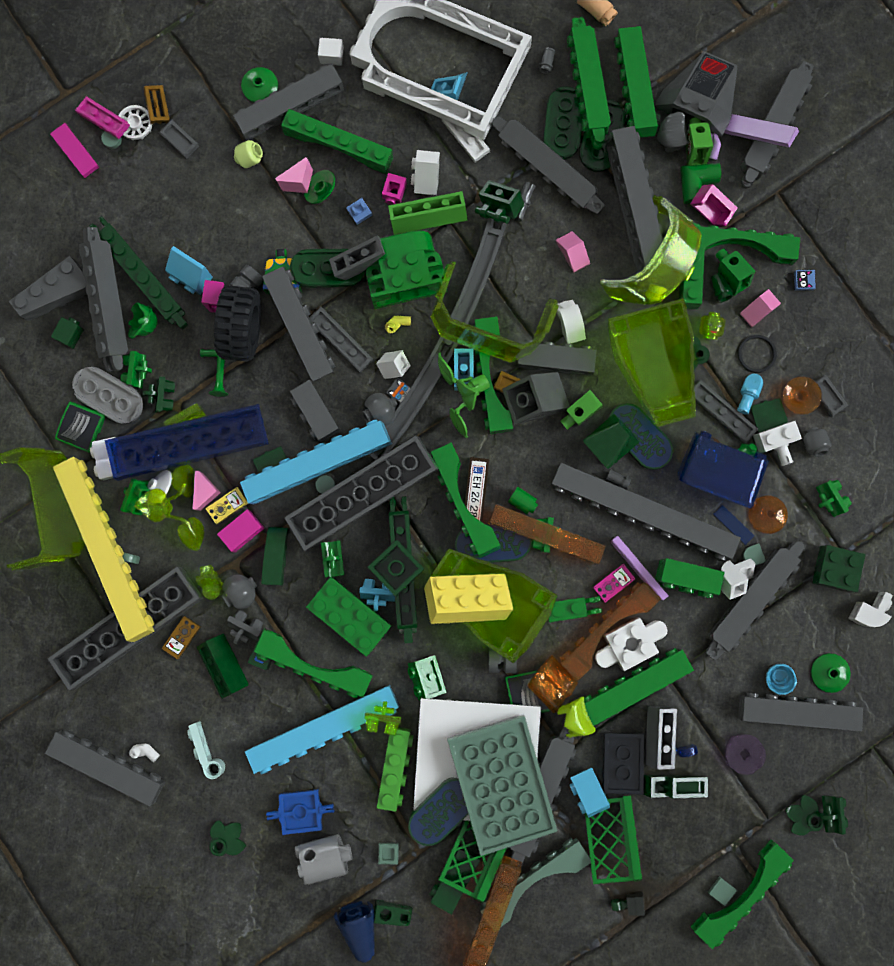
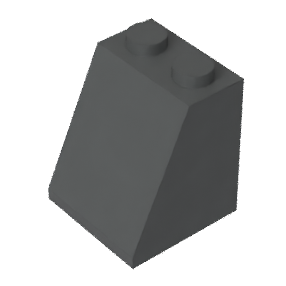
(536, 397)

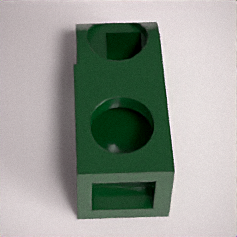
(392, 913)

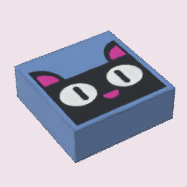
(804, 279)

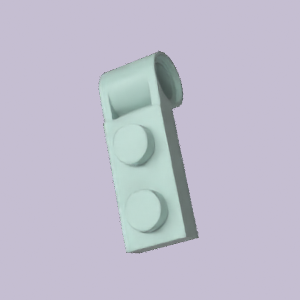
(202, 751)

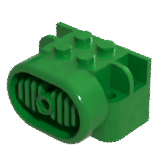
(406, 270)

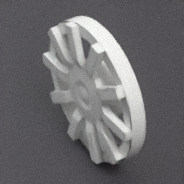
(136, 122)

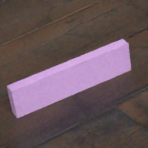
(761, 130)
(638, 567)

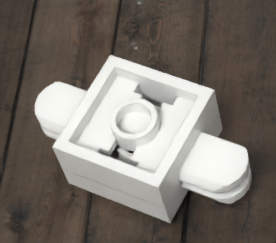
(630, 644)

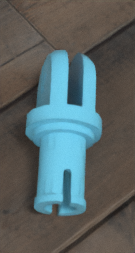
(750, 391)

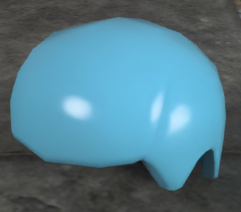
(781, 679)

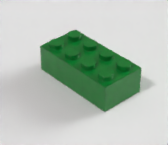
(349, 616)

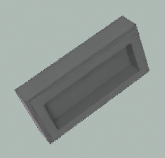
(179, 139)
(831, 398)

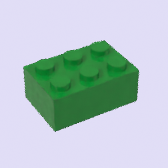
(689, 578)

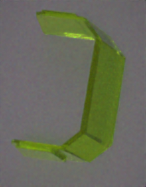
(481, 339)
(56, 524)

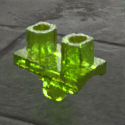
(209, 582)
(392, 722)

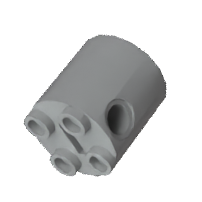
(323, 859)

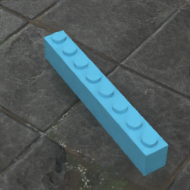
(315, 462)
(318, 731)

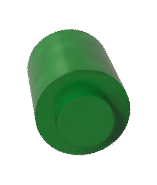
(523, 501)

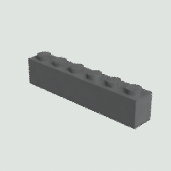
(295, 96)
(298, 323)
(801, 713)
(105, 767)

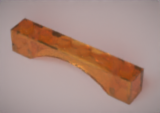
(547, 534)
(580, 659)
(494, 912)

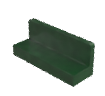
(222, 666)

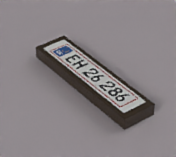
(477, 487)

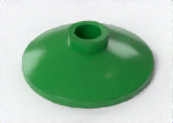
(259, 91)
(320, 186)
(821, 673)

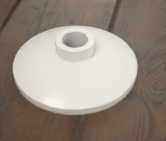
(161, 481)

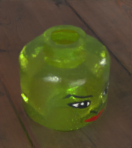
(712, 326)

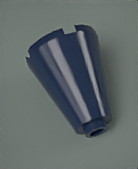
(357, 928)

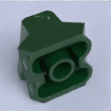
(611, 441)

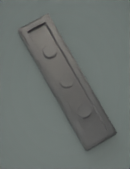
(341, 340)
(723, 412)

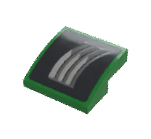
(79, 426)
(521, 694)

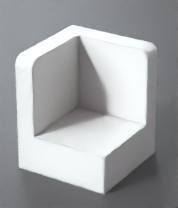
(330, 51)
(393, 364)

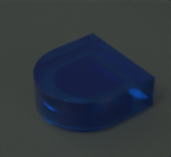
(687, 751)

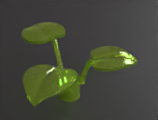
(157, 507)

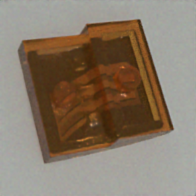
(552, 684)

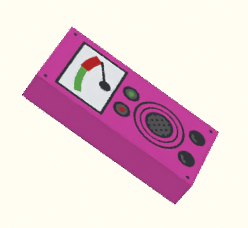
(614, 583)

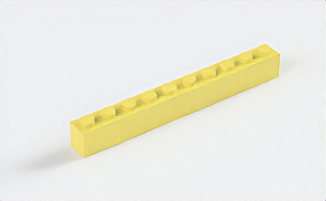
(104, 550)

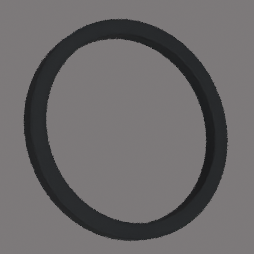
(755, 370)

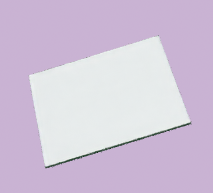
(449, 718)

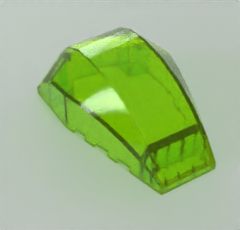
(657, 359)
(529, 599)

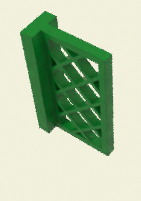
(630, 843)
(486, 875)

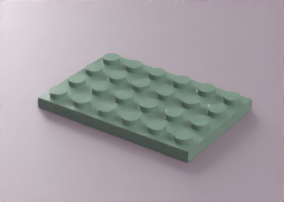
(502, 785)

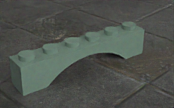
(568, 859)

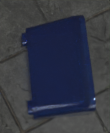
(722, 470)

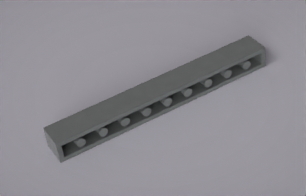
(645, 511)

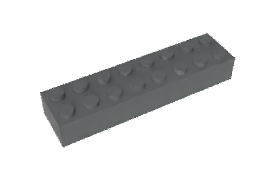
(634, 194)
(361, 493)
(105, 640)

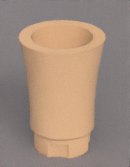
(600, 9)

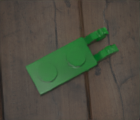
(573, 609)

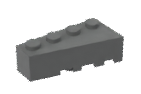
(52, 290)

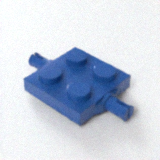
(300, 812)

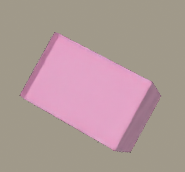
(296, 178)
(573, 251)
(760, 308)
(203, 491)

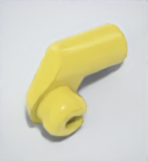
(396, 321)

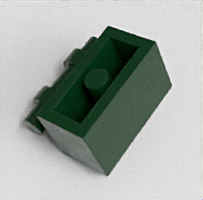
(499, 202)

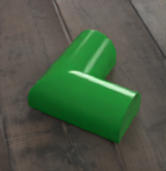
(695, 176)

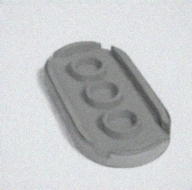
(107, 395)

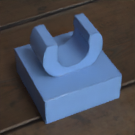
(359, 211)

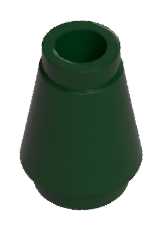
(722, 289)

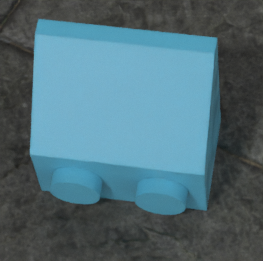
(187, 271)

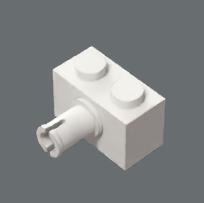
(426, 172)
(778, 439)

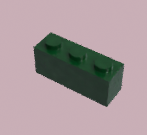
(446, 896)

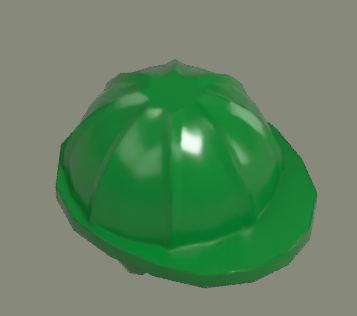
(143, 321)

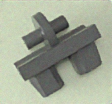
(237, 623)

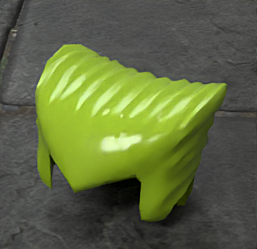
(576, 718)

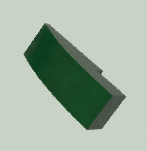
(274, 556)
(675, 786)

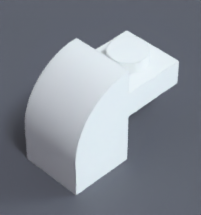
(571, 321)
(736, 577)
(872, 615)

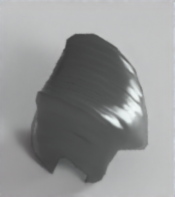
(673, 132)

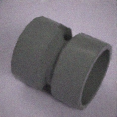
(249, 278)
(498, 663)

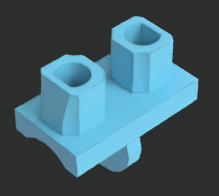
(375, 596)

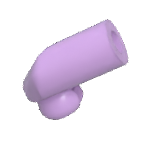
(716, 146)

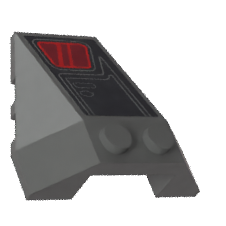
(703, 91)

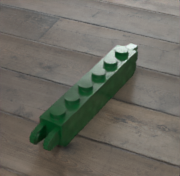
(142, 275)
(406, 599)

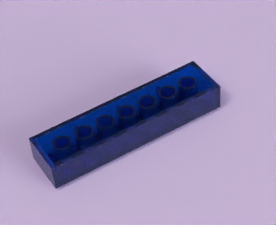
(186, 442)

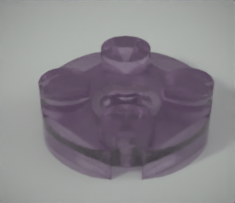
(751, 763)

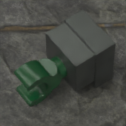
(634, 904)

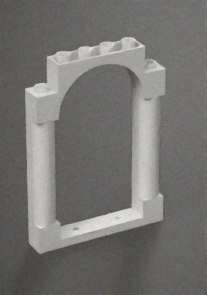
(384, 82)

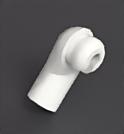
(144, 750)

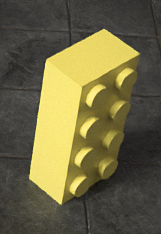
(468, 598)

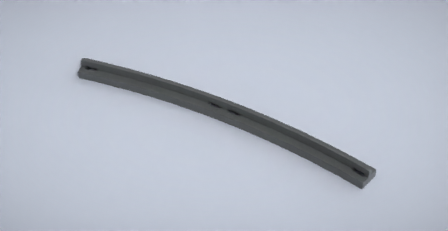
(462, 312)

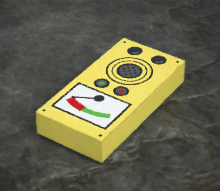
(227, 505)

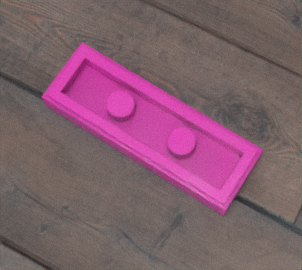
(102, 117)
(74, 150)

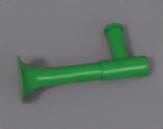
(218, 390)

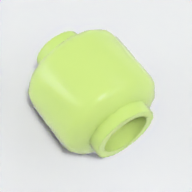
(248, 154)

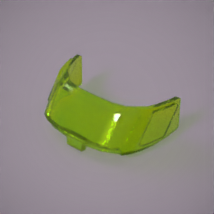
(668, 265)

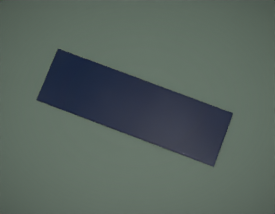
(733, 524)

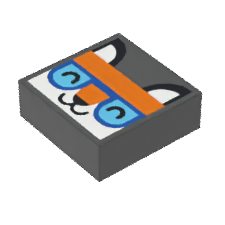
(398, 390)

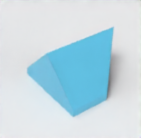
(450, 85)

